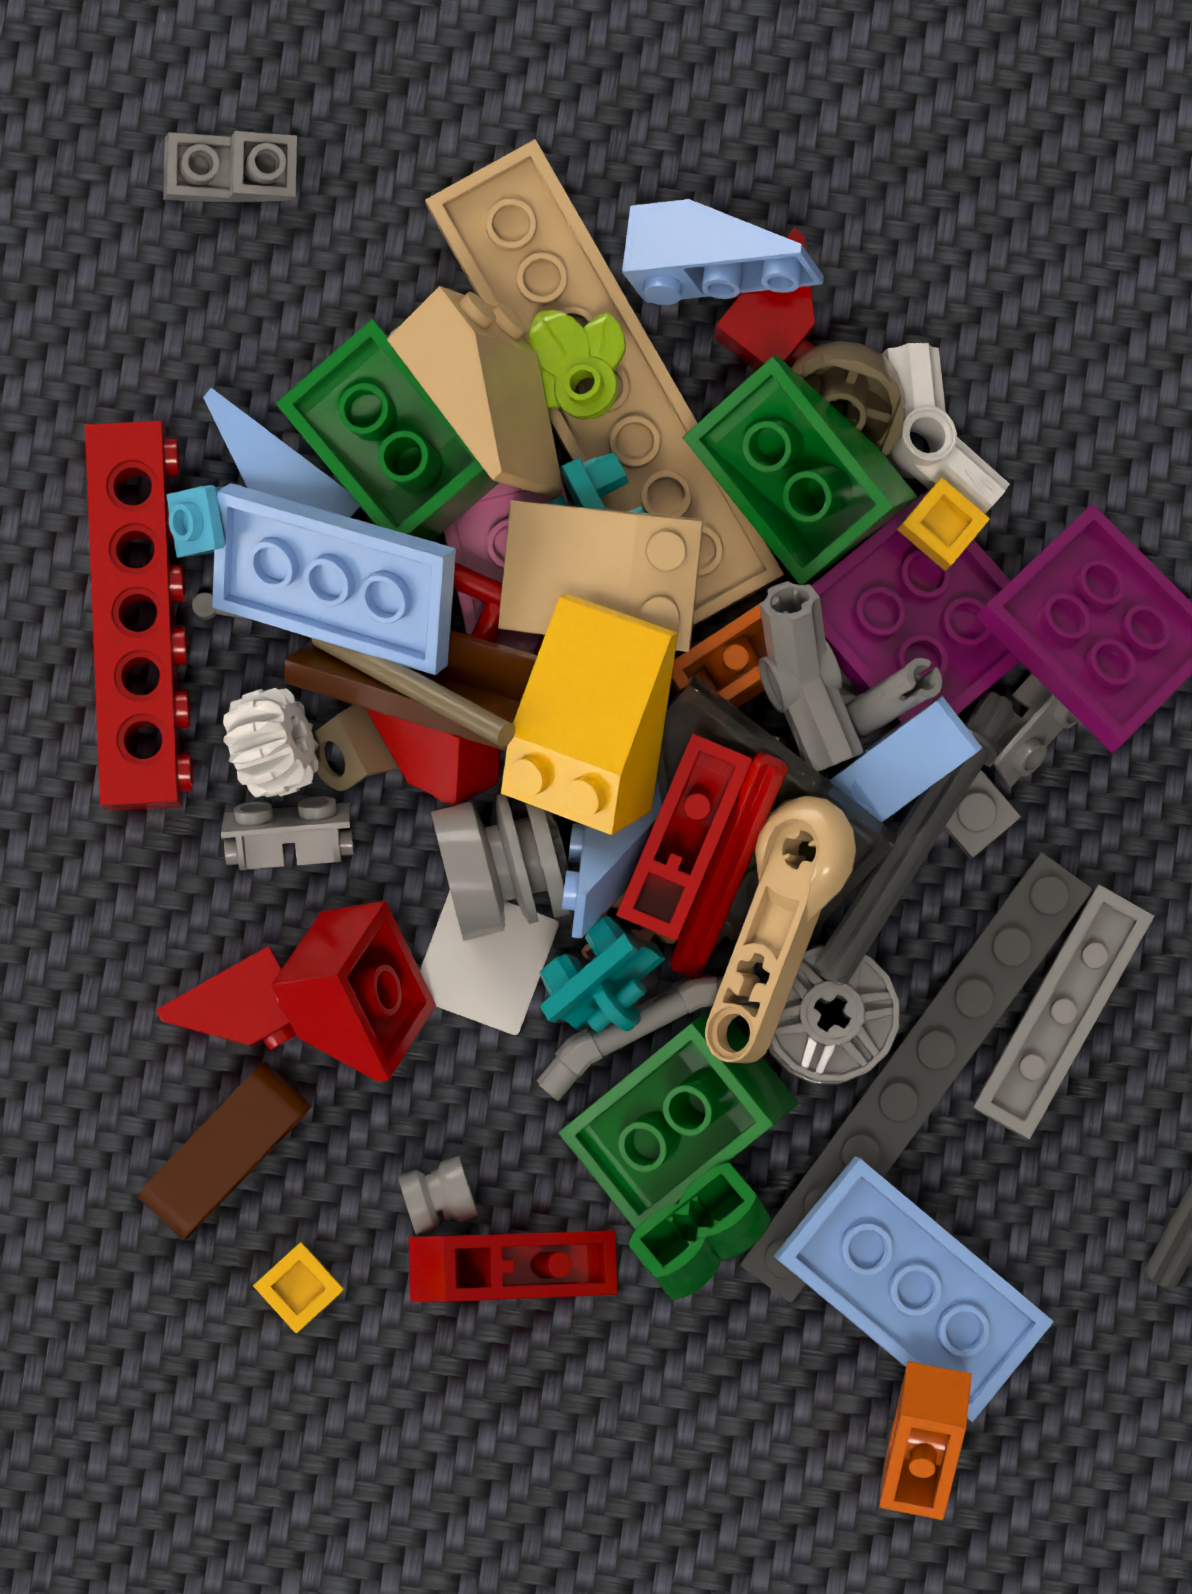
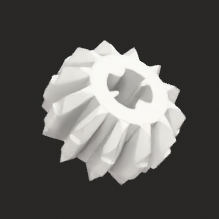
(270, 742)

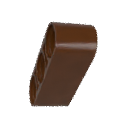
(224, 1151)

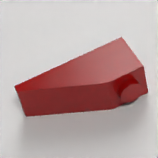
(684, 837)
(512, 1266)

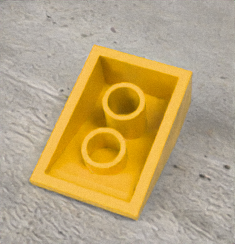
(592, 717)

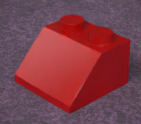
(355, 989)

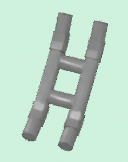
(590, 1046)

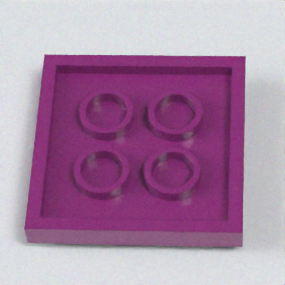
(899, 606)
(1097, 627)

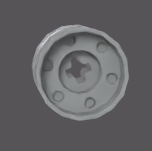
(499, 864)
(839, 1052)

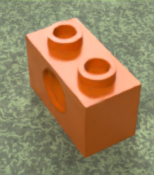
(727, 660)
(925, 1440)

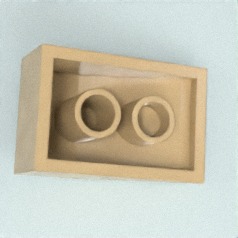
(484, 384)
(604, 556)

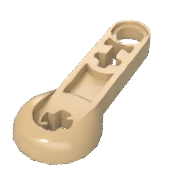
(781, 918)

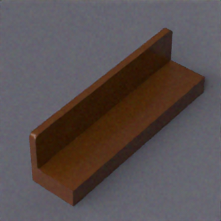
(476, 670)

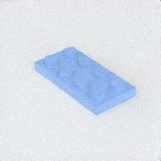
(334, 578)
(911, 1283)

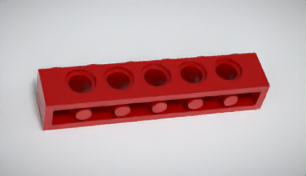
(112, 457)

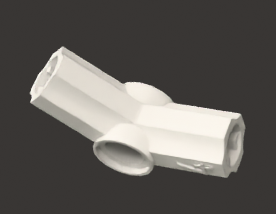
(925, 414)

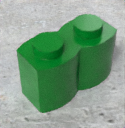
(689, 1239)

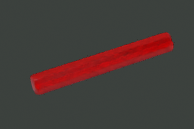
(728, 865)

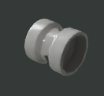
(438, 1196)

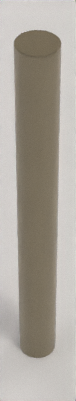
(427, 693)

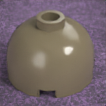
(859, 386)

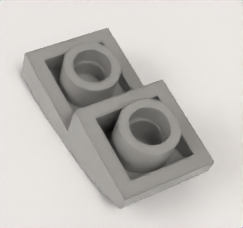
(230, 168)

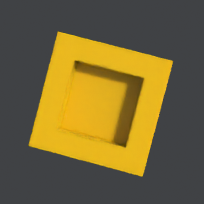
(943, 524)
(299, 1287)

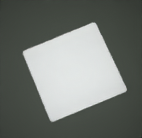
(491, 974)

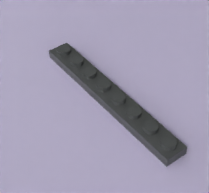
(932, 1051)

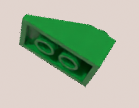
(386, 438)
(798, 470)
(675, 1120)

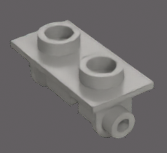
(1027, 738)
(264, 830)

